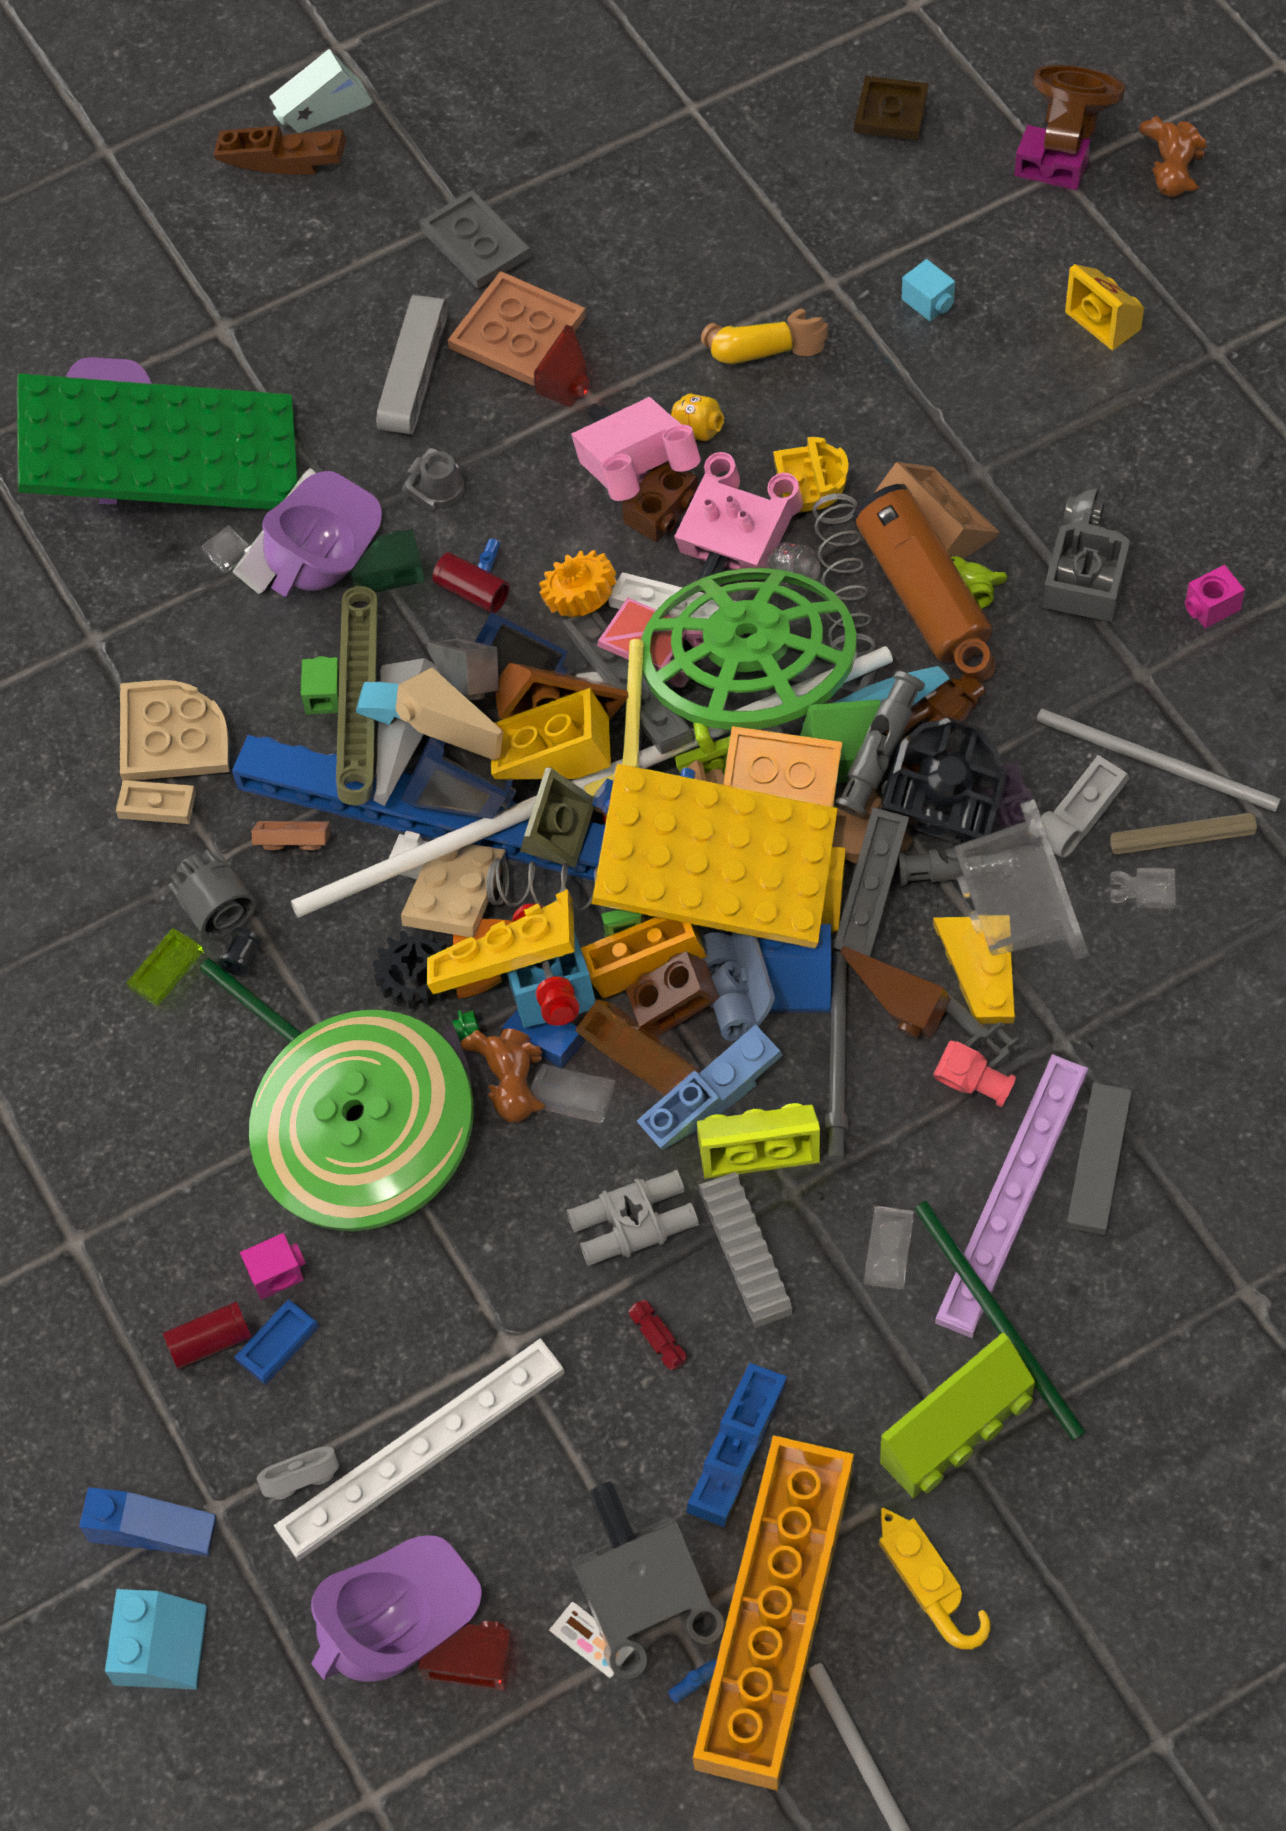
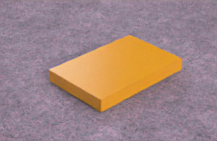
(783, 765)

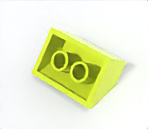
(759, 1140)

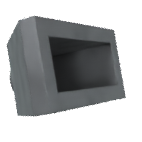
(467, 666)

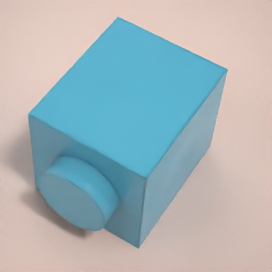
(928, 290)

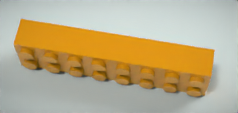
(774, 1613)

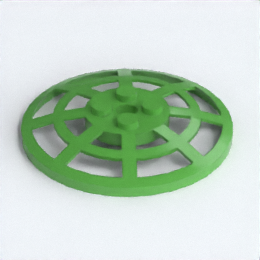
(759, 651)

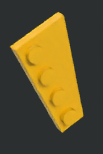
(530, 940)

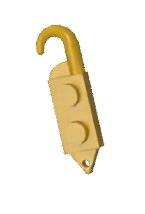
(928, 1578)

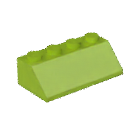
(957, 1417)

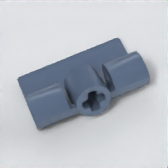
(740, 981)

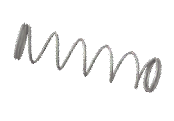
(835, 521)
(505, 884)

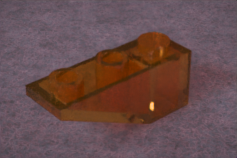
(633, 1047)

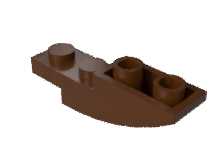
(272, 152)

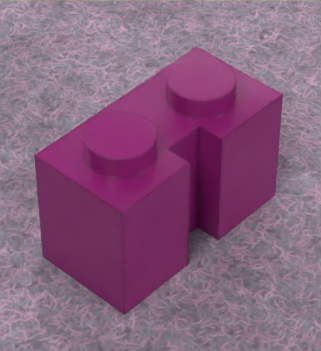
(1048, 165)

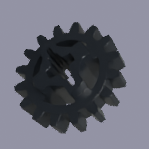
(399, 963)

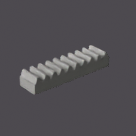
(745, 1249)

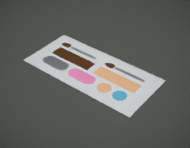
(582, 1634)

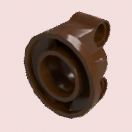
(1074, 101)

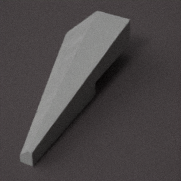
(398, 740)

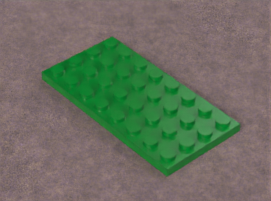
(154, 442)

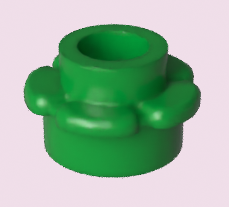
(465, 1024)

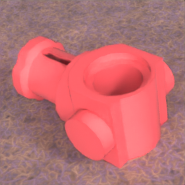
(968, 1071)

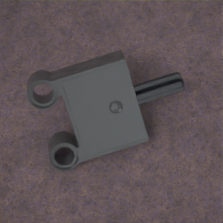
(640, 1582)

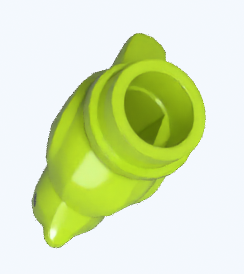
(979, 580)

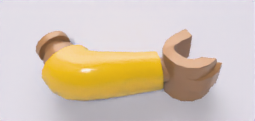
(753, 342)

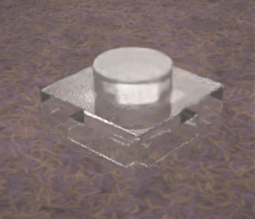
(226, 549)

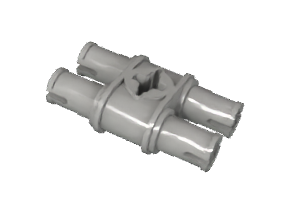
(639, 1200)

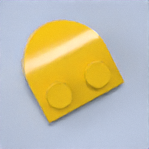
(817, 468)

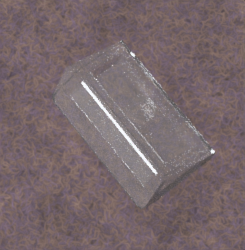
(573, 1093)

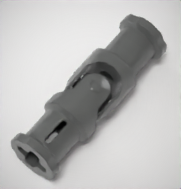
(936, 865)

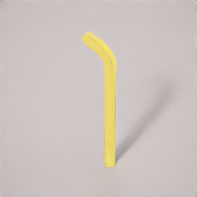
(633, 709)

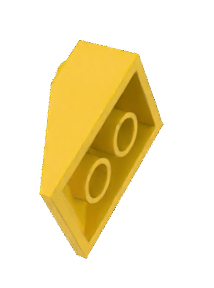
(559, 735)

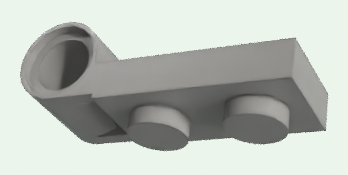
(1083, 805)

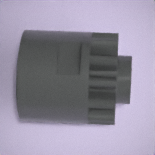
(212, 894)

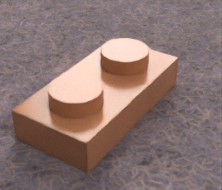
(277, 834)

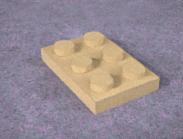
(452, 891)

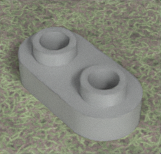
(287, 1476)

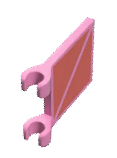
(630, 624)

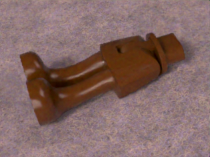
(949, 700)

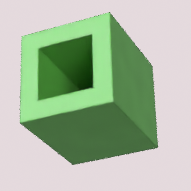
(320, 685)

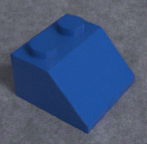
(799, 973)

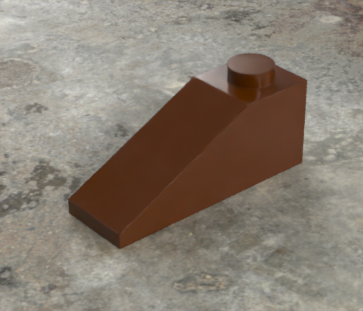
(909, 1000)

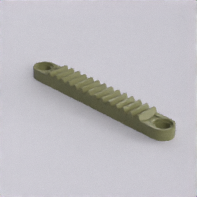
(357, 666)

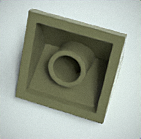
(558, 820)

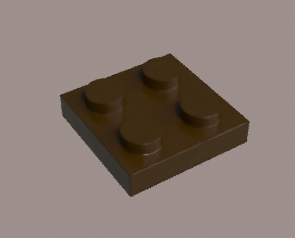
(891, 107)

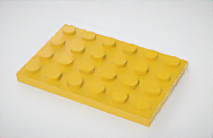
(715, 856)

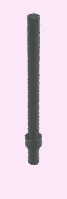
(836, 1120)

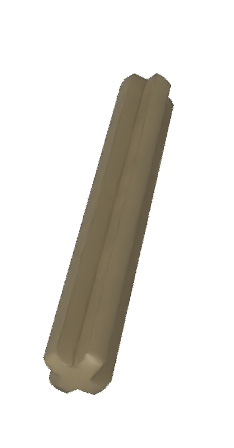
(1183, 833)

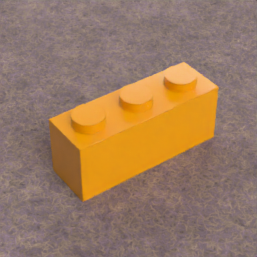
(625, 956)

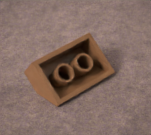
(951, 515)

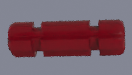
(658, 1335)

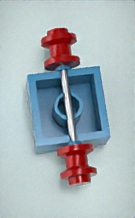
(553, 988)

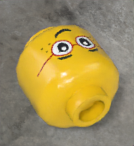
(701, 414)

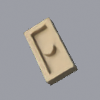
(155, 802)

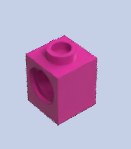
(1218, 585)
(273, 1265)

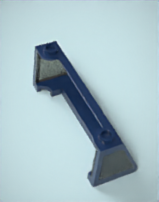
(461, 780)

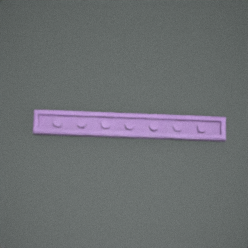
(1014, 1191)

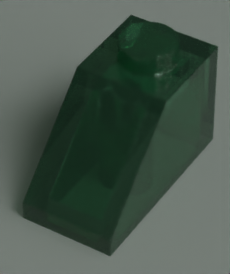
(389, 563)

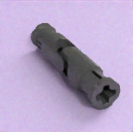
(877, 749)

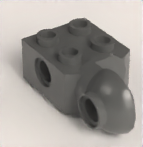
(1086, 562)

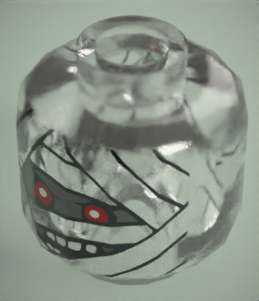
(795, 559)

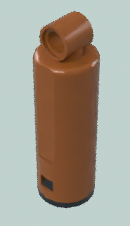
(926, 579)

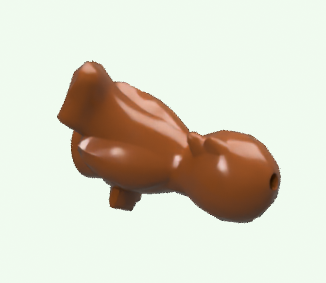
(1177, 147)
(510, 1062)

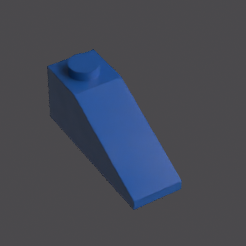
(145, 1523)

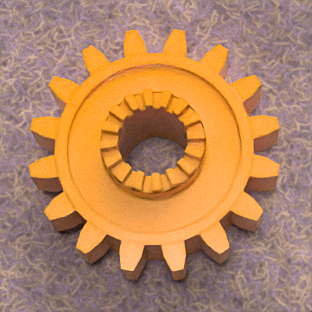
(578, 584)

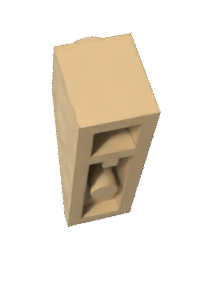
(446, 714)

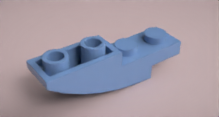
(711, 1090)

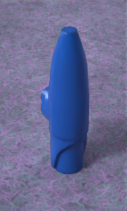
(488, 556)
(692, 1681)

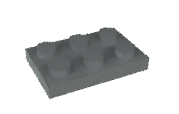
(475, 239)

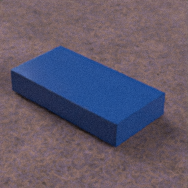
(276, 1342)

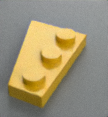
(982, 977)

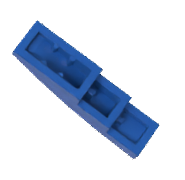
(736, 1444)

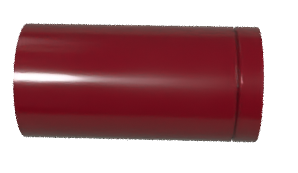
(471, 582)
(206, 1335)

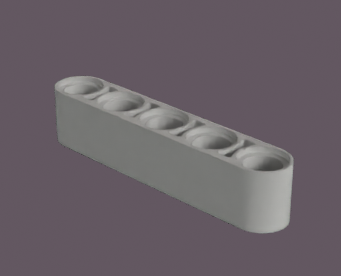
(412, 364)

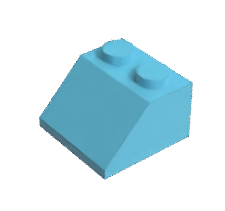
(155, 1640)

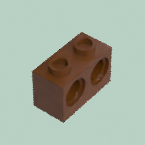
(660, 501)
(675, 998)

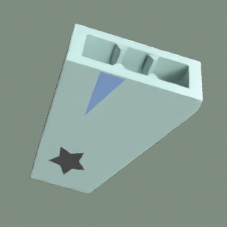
(319, 94)

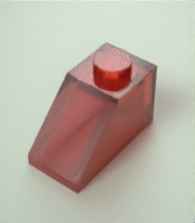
(562, 370)
(472, 1657)

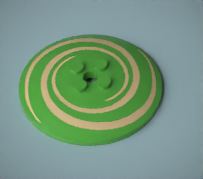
(389, 1158)

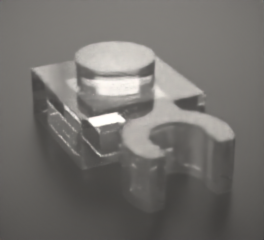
(1150, 887)

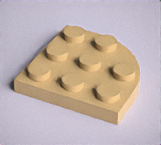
(170, 731)

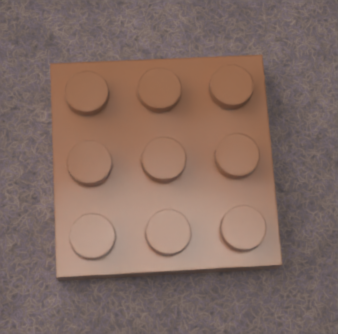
(514, 326)

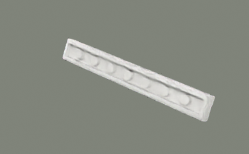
(418, 1449)

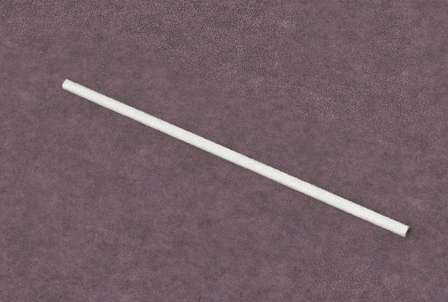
(522, 811)

